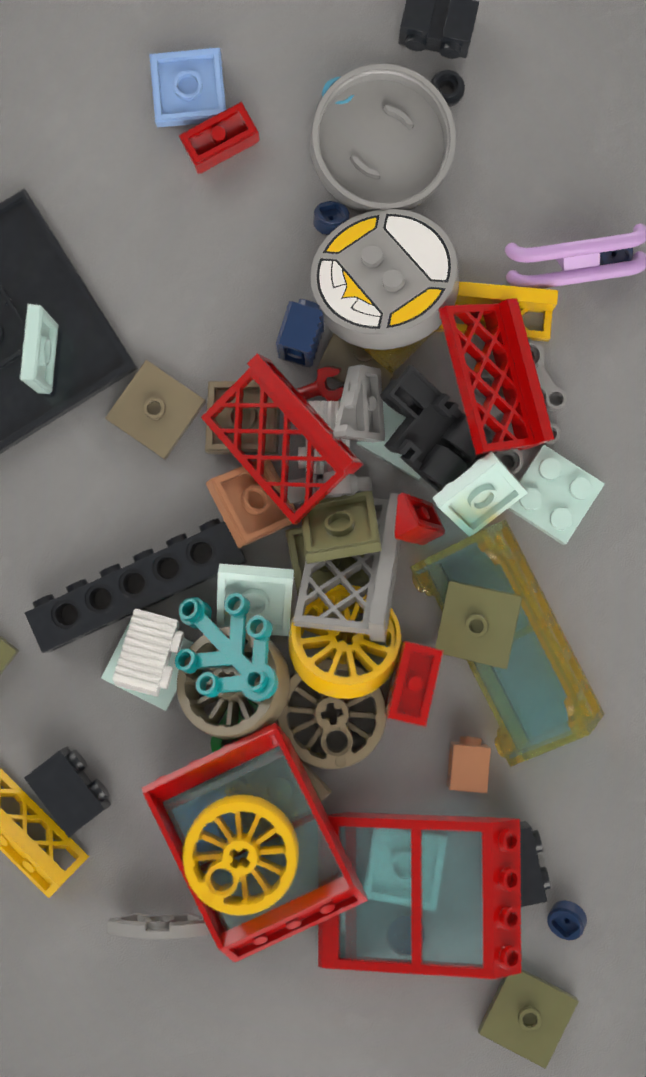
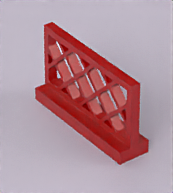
(513, 371)
(305, 419)

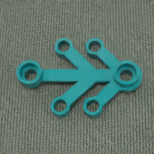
(230, 650)

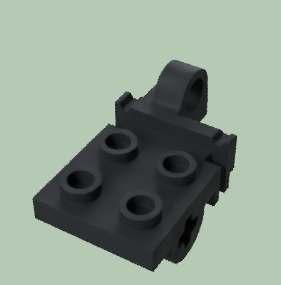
(435, 432)

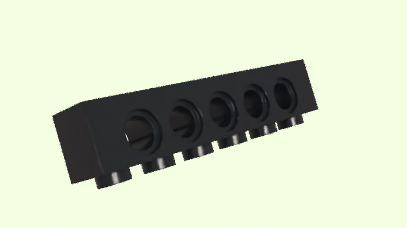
(46, 615)

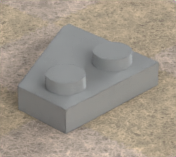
(361, 407)

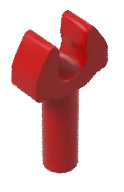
(320, 387)

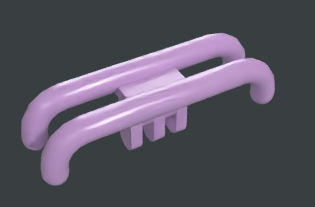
(578, 260)

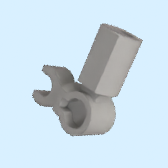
(348, 486)

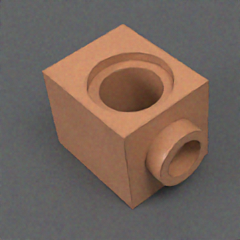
(468, 765)

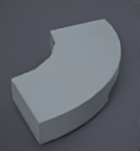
(158, 926)

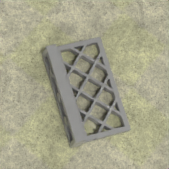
(378, 590)

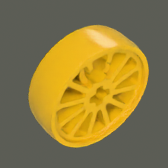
(341, 653)
(220, 896)

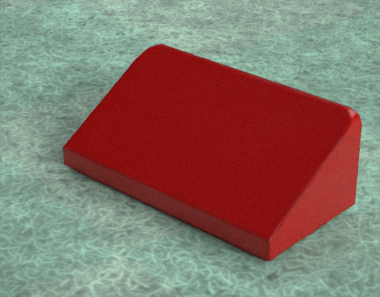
(220, 138)
(416, 520)

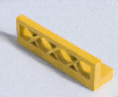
(528, 298)
(28, 853)

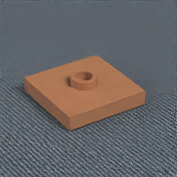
(246, 506)

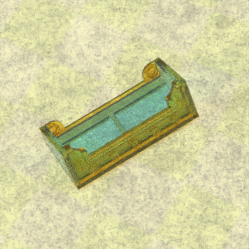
(543, 692)

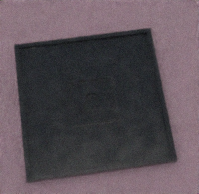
(87, 347)

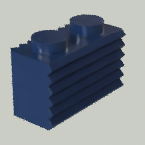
(300, 332)

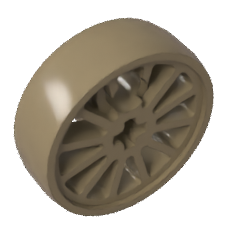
(268, 709)
(334, 758)

